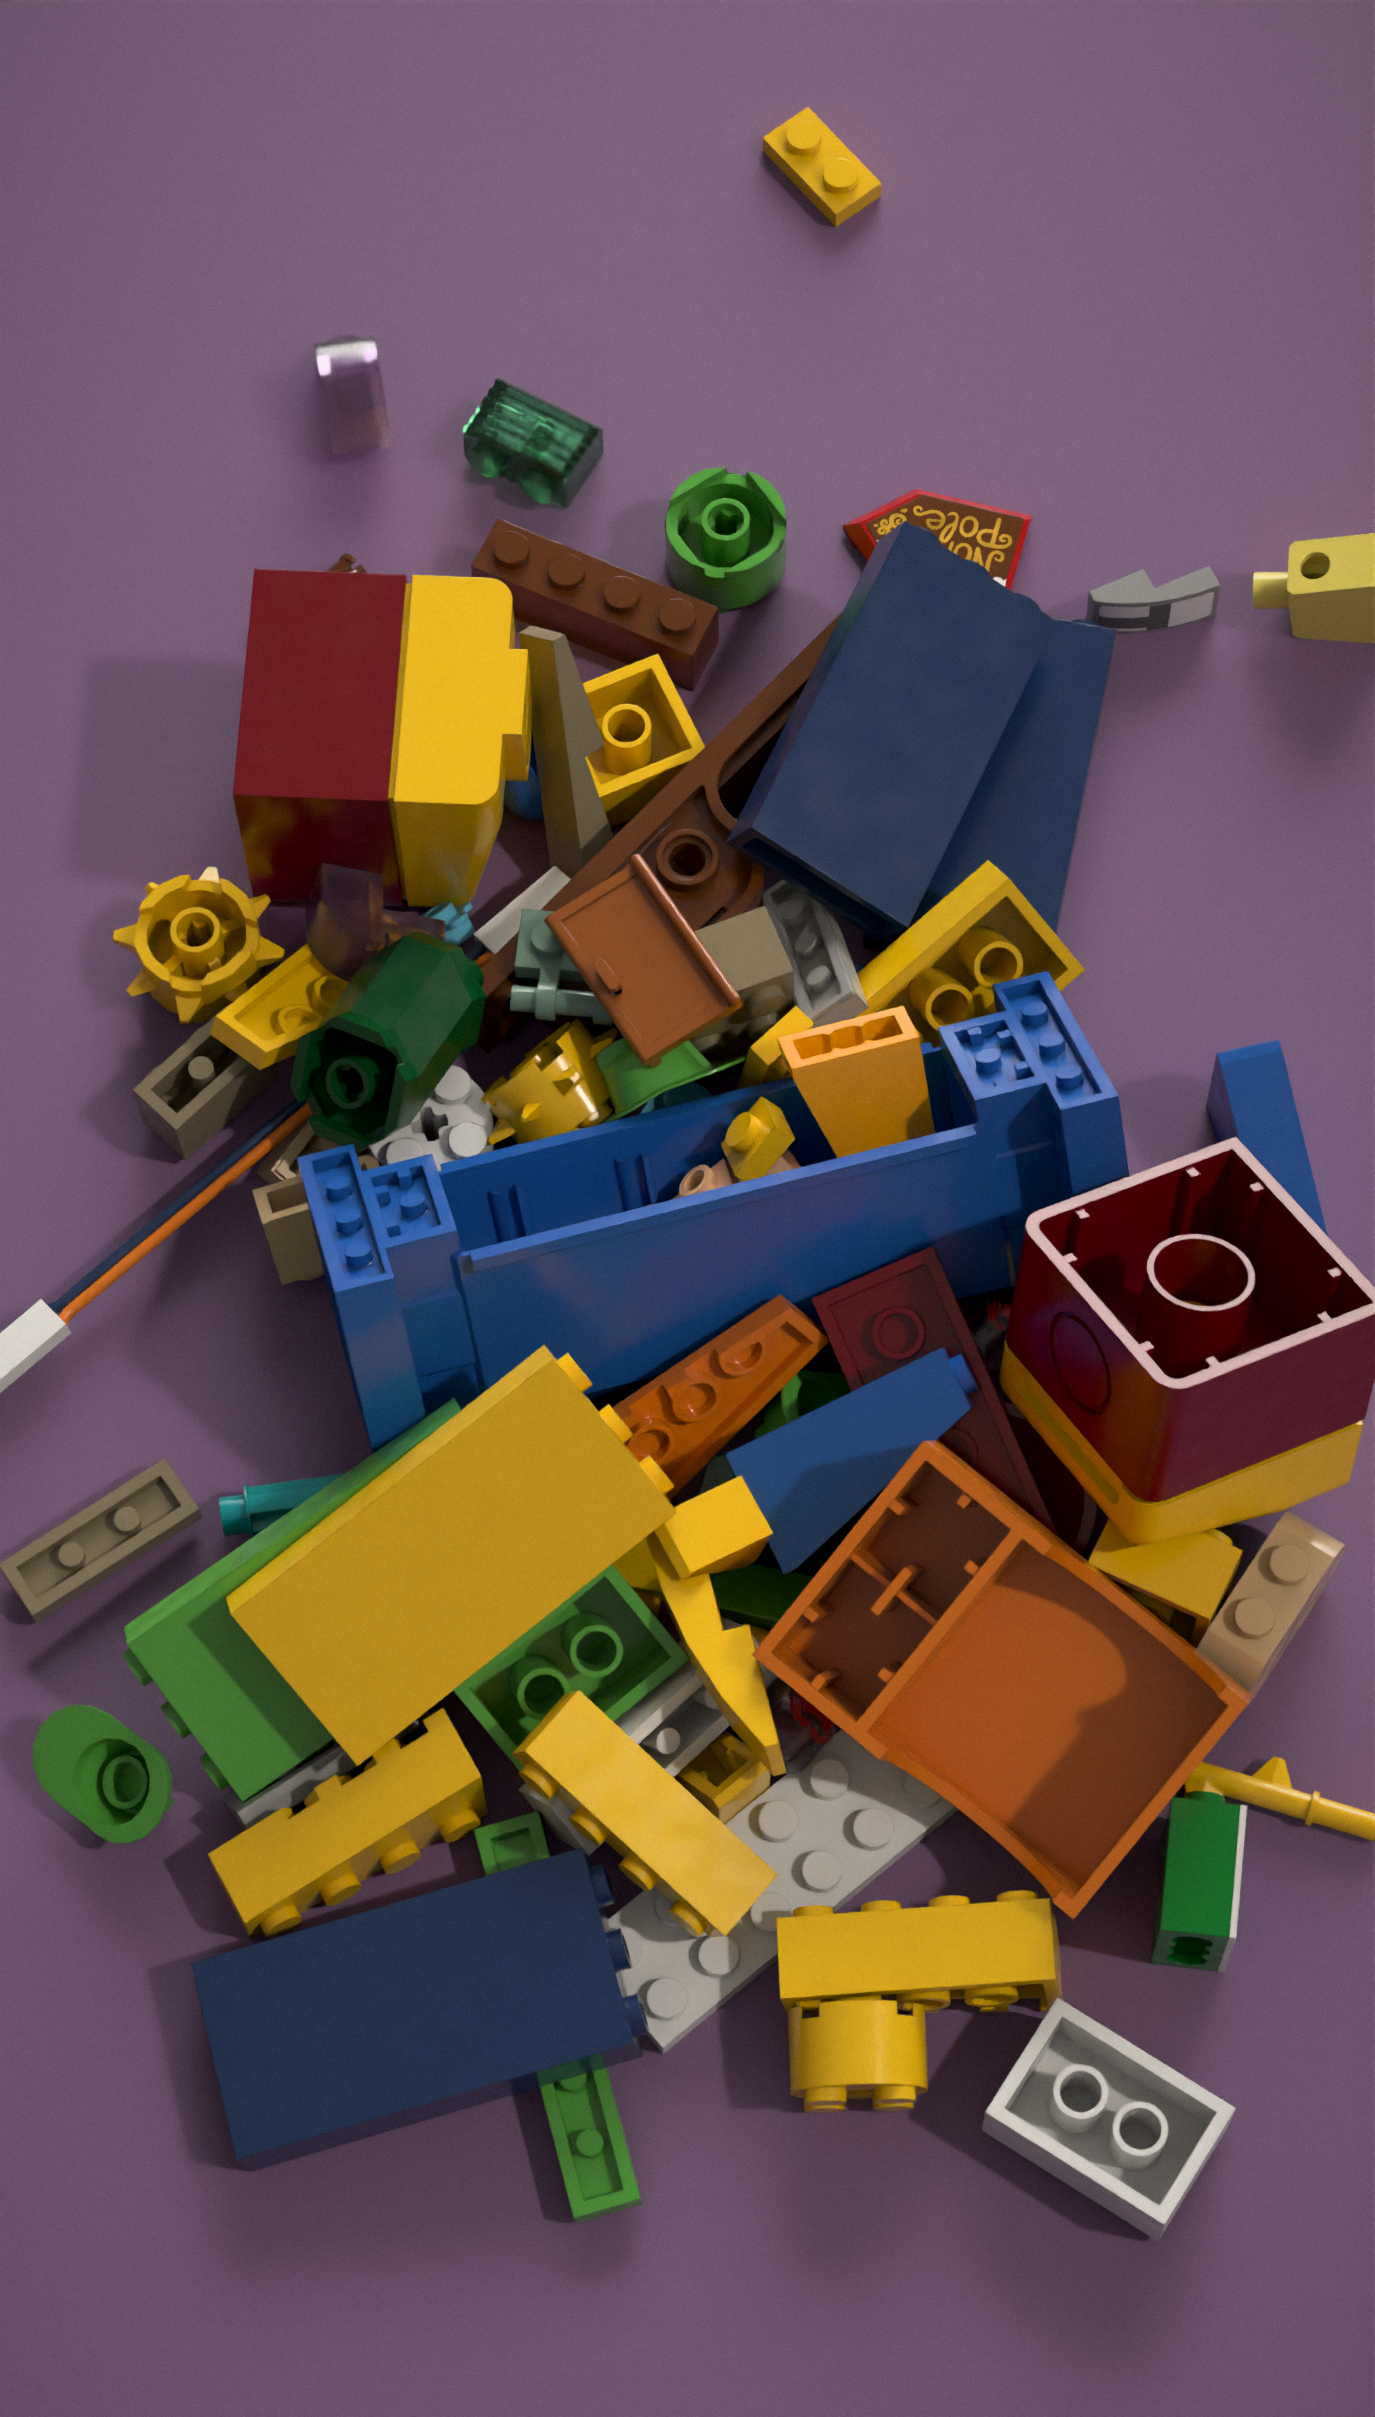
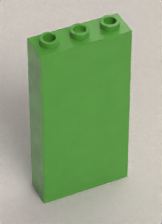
(214, 1671)

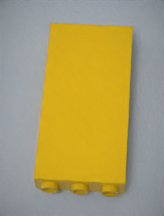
(453, 1553)

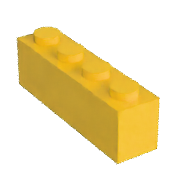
(643, 1815)

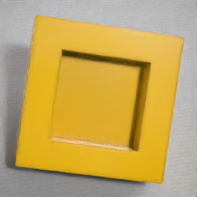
(757, 1140)

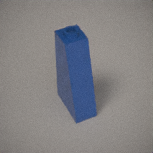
(1256, 1104)
(844, 1454)

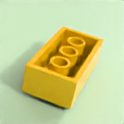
(959, 950)

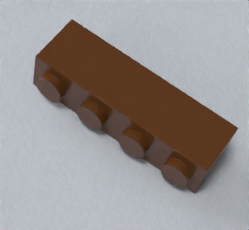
(600, 603)

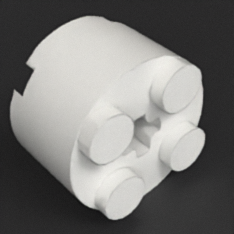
(452, 1115)

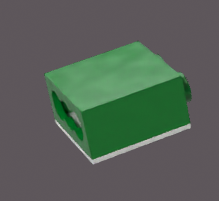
(1199, 1882)

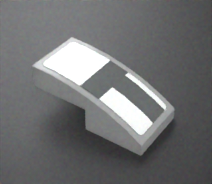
(1137, 607)

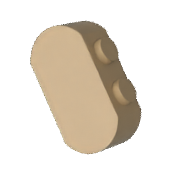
(1271, 1601)

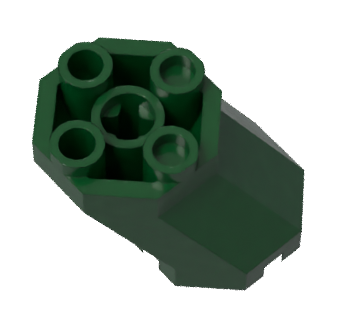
(389, 1040)

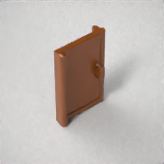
(638, 942)

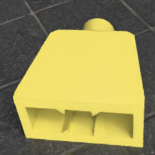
(1325, 589)

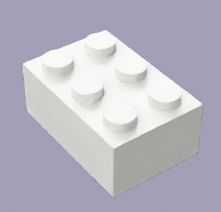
(1107, 2119)

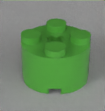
(725, 538)

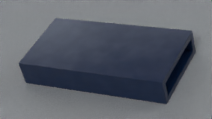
(892, 732)
(1036, 779)
(419, 2009)

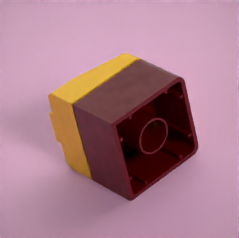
(378, 730)
(1191, 1345)

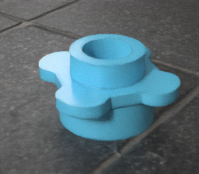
(457, 922)

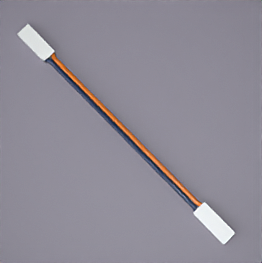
(42, 1329)

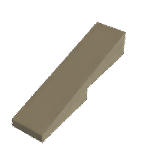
(562, 738)

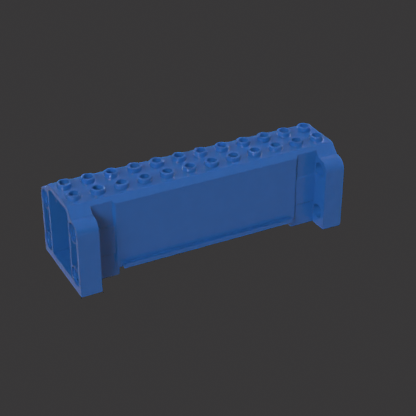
(555, 1244)

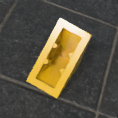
(715, 1531)
(725, 1777)

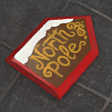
(966, 528)

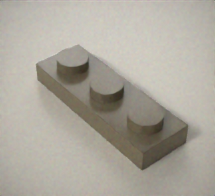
(100, 1540)

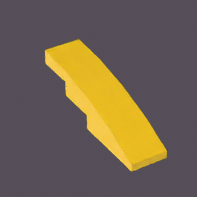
(720, 1658)

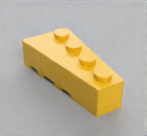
(352, 1830)
(922, 1954)

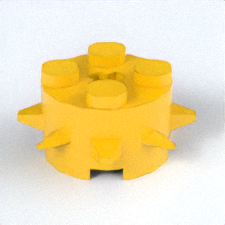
(206, 915)
(552, 1088)

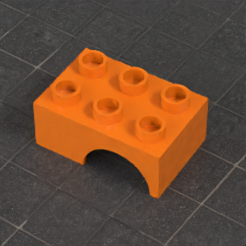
(1003, 1673)

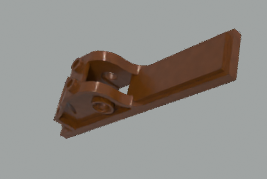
(680, 839)

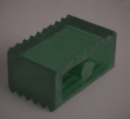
(531, 444)

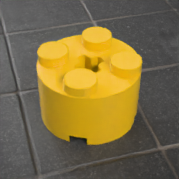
(858, 2054)

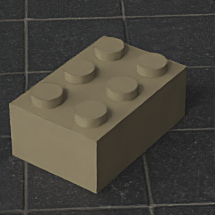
(760, 973)

